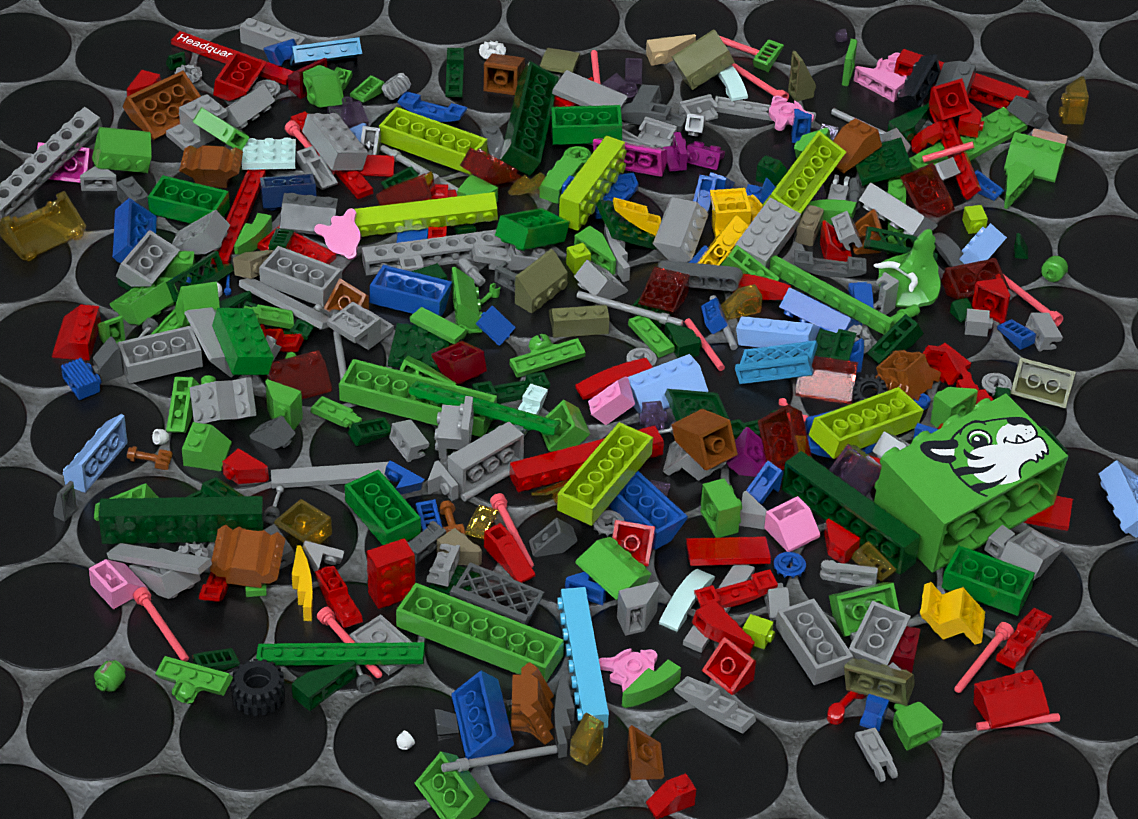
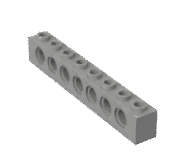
(51, 159)
(432, 251)

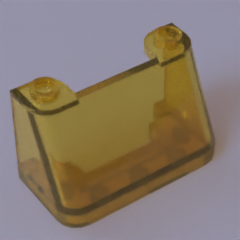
(43, 228)

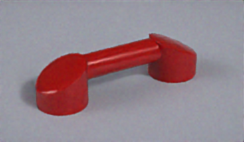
(836, 711)

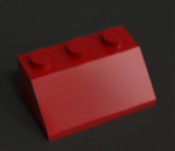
(237, 76)
(78, 333)
(1010, 699)

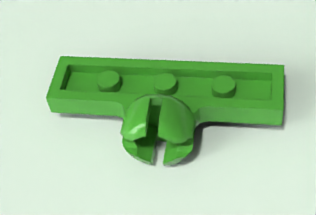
(546, 355)
(192, 679)

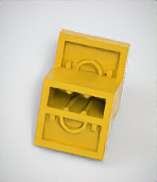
(726, 205)
(952, 613)

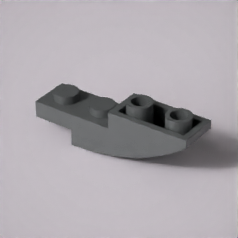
(638, 111)

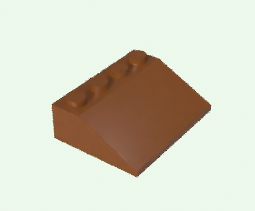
(158, 105)

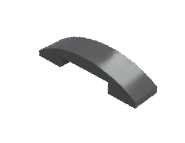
(948, 249)
(829, 268)

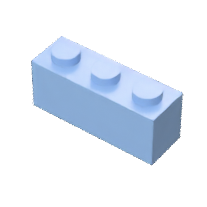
(982, 245)

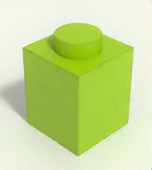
(974, 218)
(577, 257)
(760, 630)

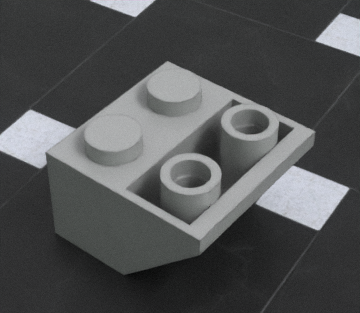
(637, 607)

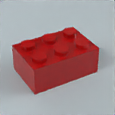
(390, 572)

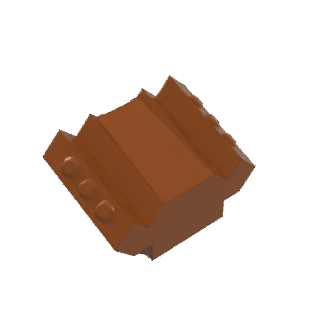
(211, 164)
(908, 372)
(247, 556)
(532, 704)

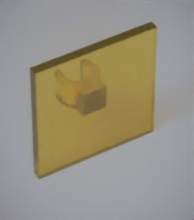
(551, 489)

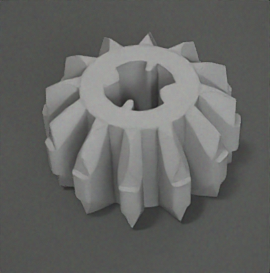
(396, 86)

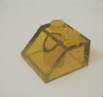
(1074, 102)
(305, 523)

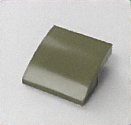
(559, 60)

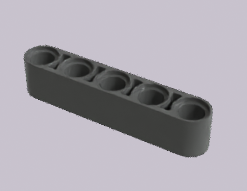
(707, 275)

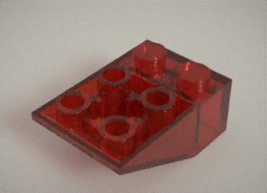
(488, 167)
(665, 289)

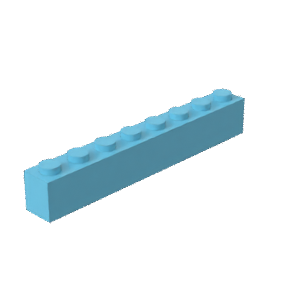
(582, 654)

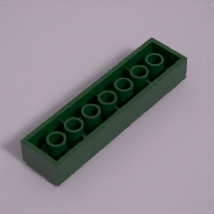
(529, 119)
(835, 499)
(176, 518)

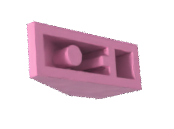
(881, 82)

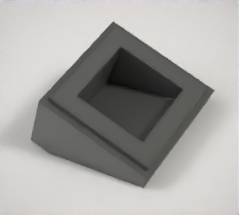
(445, 722)

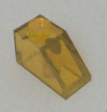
(742, 302)
(587, 739)

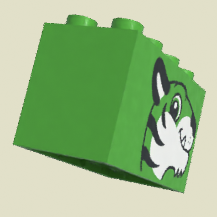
(970, 478)

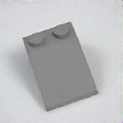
(202, 234)
(1031, 551)
(164, 581)

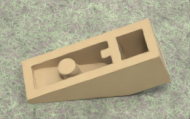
(661, 50)

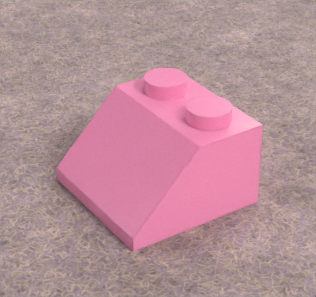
(612, 401)

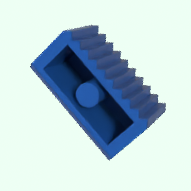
(81, 378)

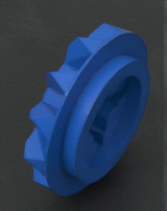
(784, 559)

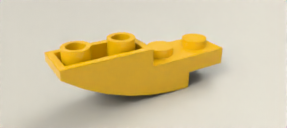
(724, 242)

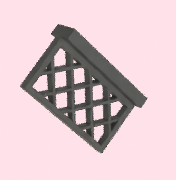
(492, 603)

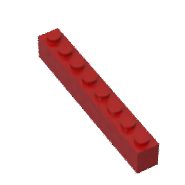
(982, 89)
(564, 463)

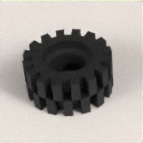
(866, 383)

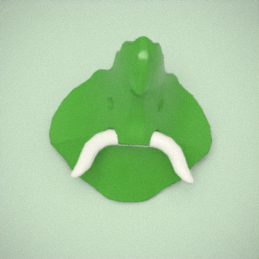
(915, 272)

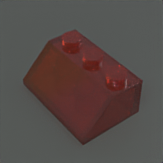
(412, 190)
(928, 191)
(961, 279)
(303, 373)
(830, 380)
(783, 435)

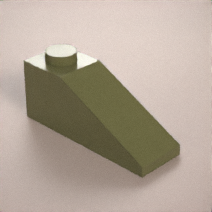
(800, 82)

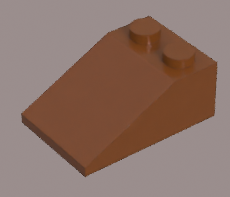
(858, 141)

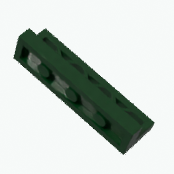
(896, 249)
(213, 275)

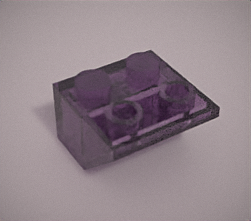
(856, 469)

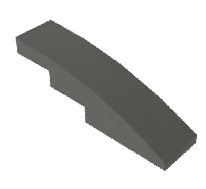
(563, 716)

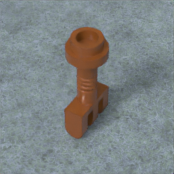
(161, 460)
(447, 508)

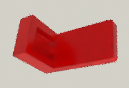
(942, 359)

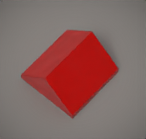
(949, 100)
(830, 244)
(992, 296)
(636, 539)
(730, 666)

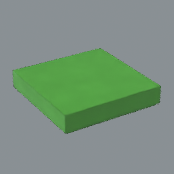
(849, 62)

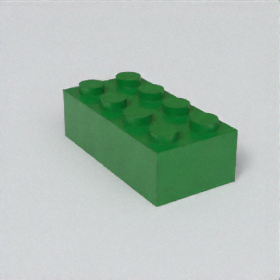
(585, 123)
(186, 200)
(532, 229)
(242, 341)
(382, 508)
(988, 580)

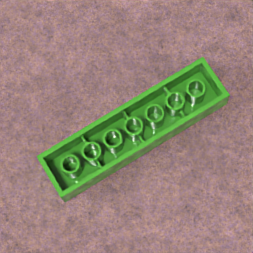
(389, 392)
(478, 631)

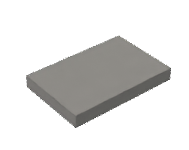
(380, 631)

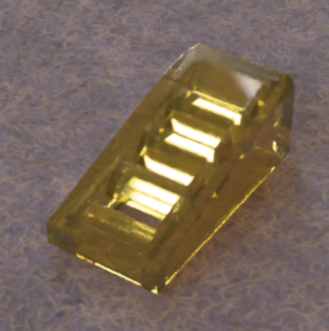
(872, 553)

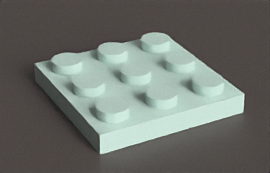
(269, 154)

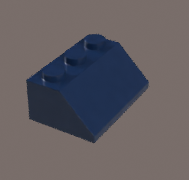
(274, 188)

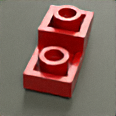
(928, 135)

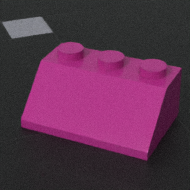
(75, 166)

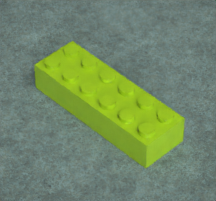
(429, 138)
(808, 173)
(592, 182)
(865, 421)
(604, 473)

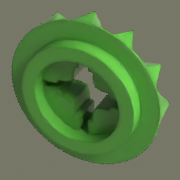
(578, 150)

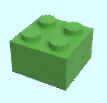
(720, 508)

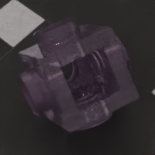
(653, 414)

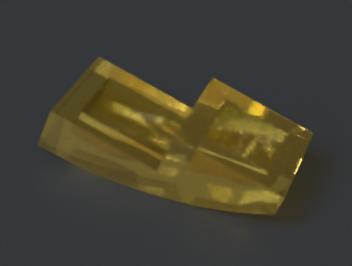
(526, 185)
(481, 521)

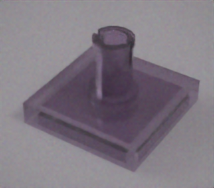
(350, 112)

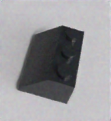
(919, 82)

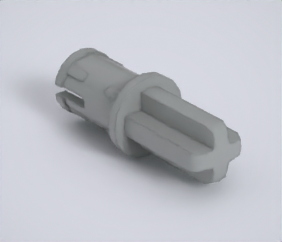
(471, 271)

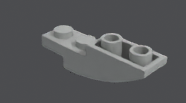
(516, 258)

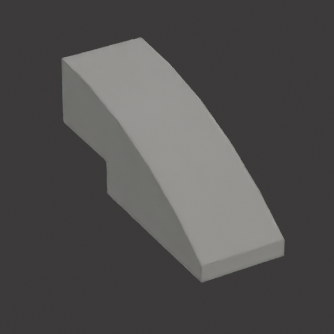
(314, 164)

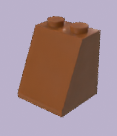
(502, 73)
(706, 438)

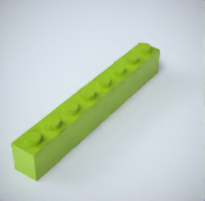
(426, 214)

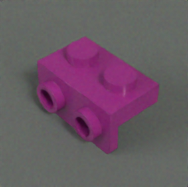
(677, 154)
(705, 156)

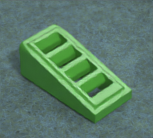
(766, 65)
(372, 88)

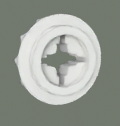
(488, 48)

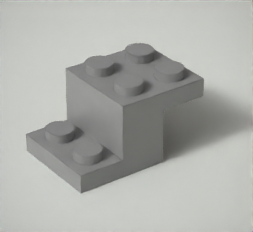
(189, 133)
(360, 325)
(223, 401)
(454, 427)
(679, 458)

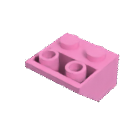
(791, 524)
(114, 582)

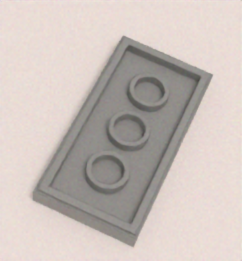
(586, 92)

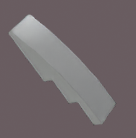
(618, 250)
(709, 701)

